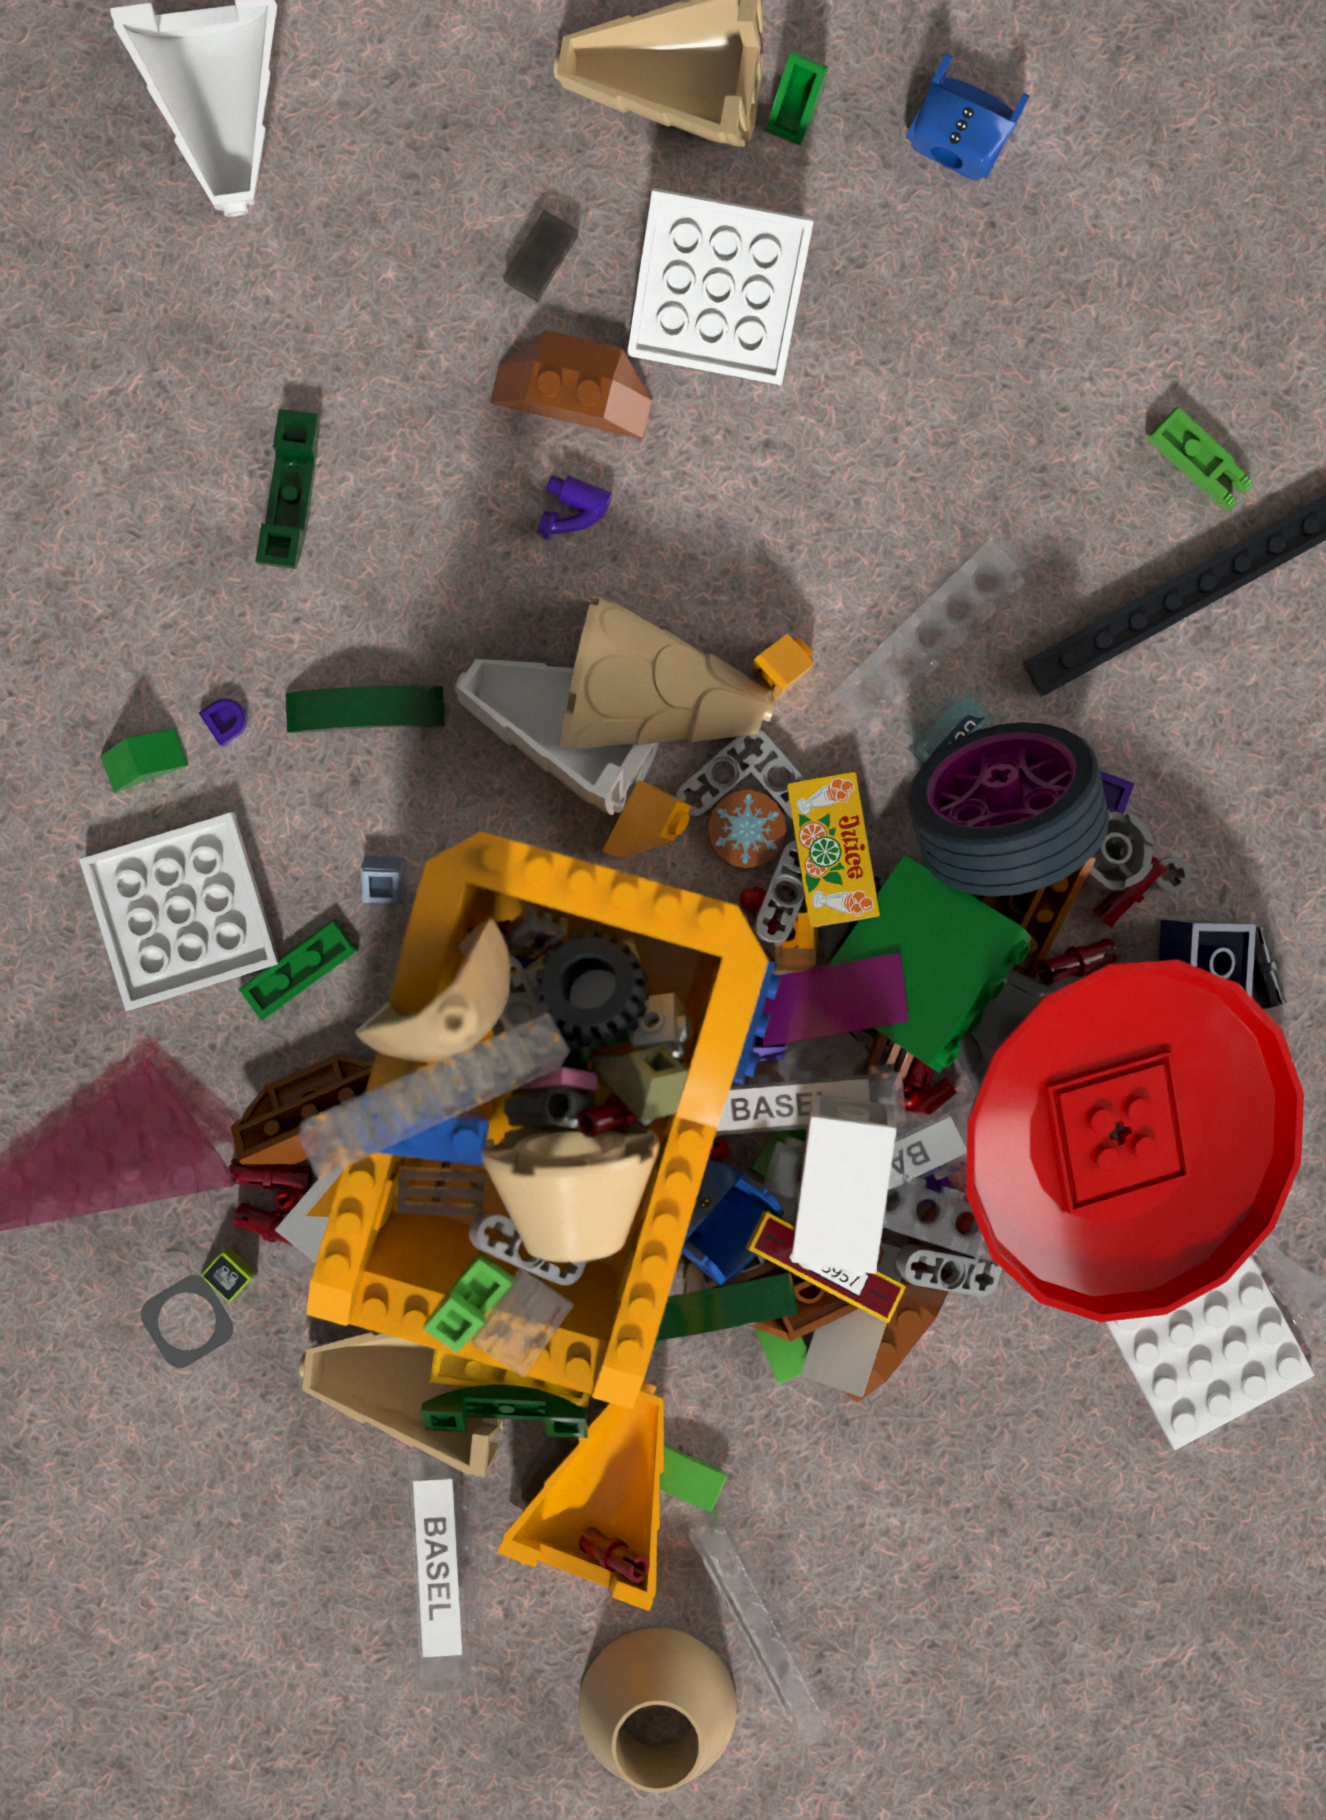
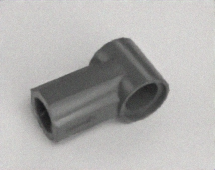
(546, 1107)

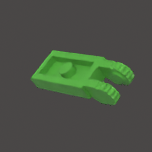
(1198, 457)

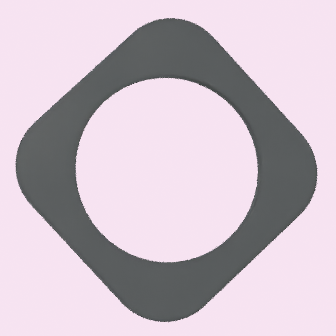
(150, 1315)

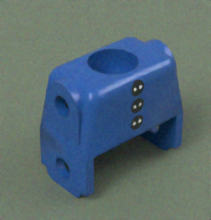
(962, 125)
(724, 1220)

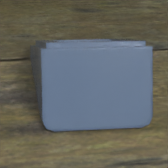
(382, 879)

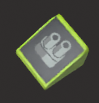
(228, 1274)

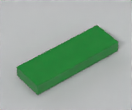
(298, 969)

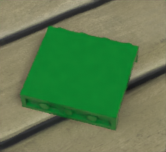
(950, 955)

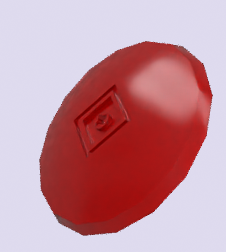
(1189, 1179)

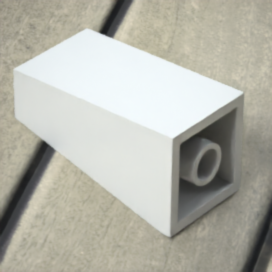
(844, 1185)

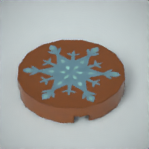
(746, 829)

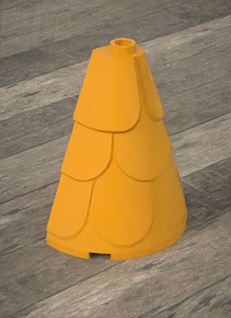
(605, 1485)

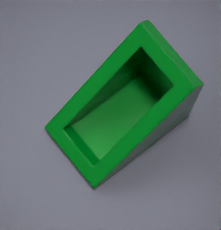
(797, 97)
(143, 759)

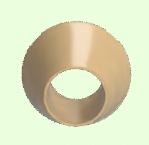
(571, 1191)
(657, 1669)

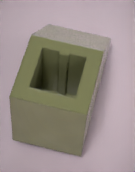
(645, 1081)

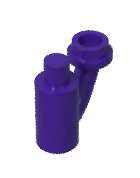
(577, 494)

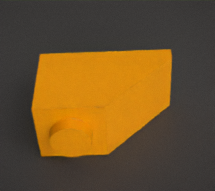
(782, 664)
(647, 821)

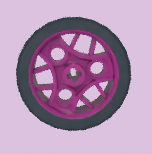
(1009, 809)

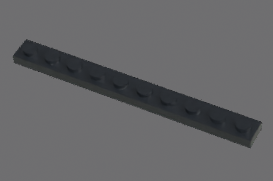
(1178, 598)

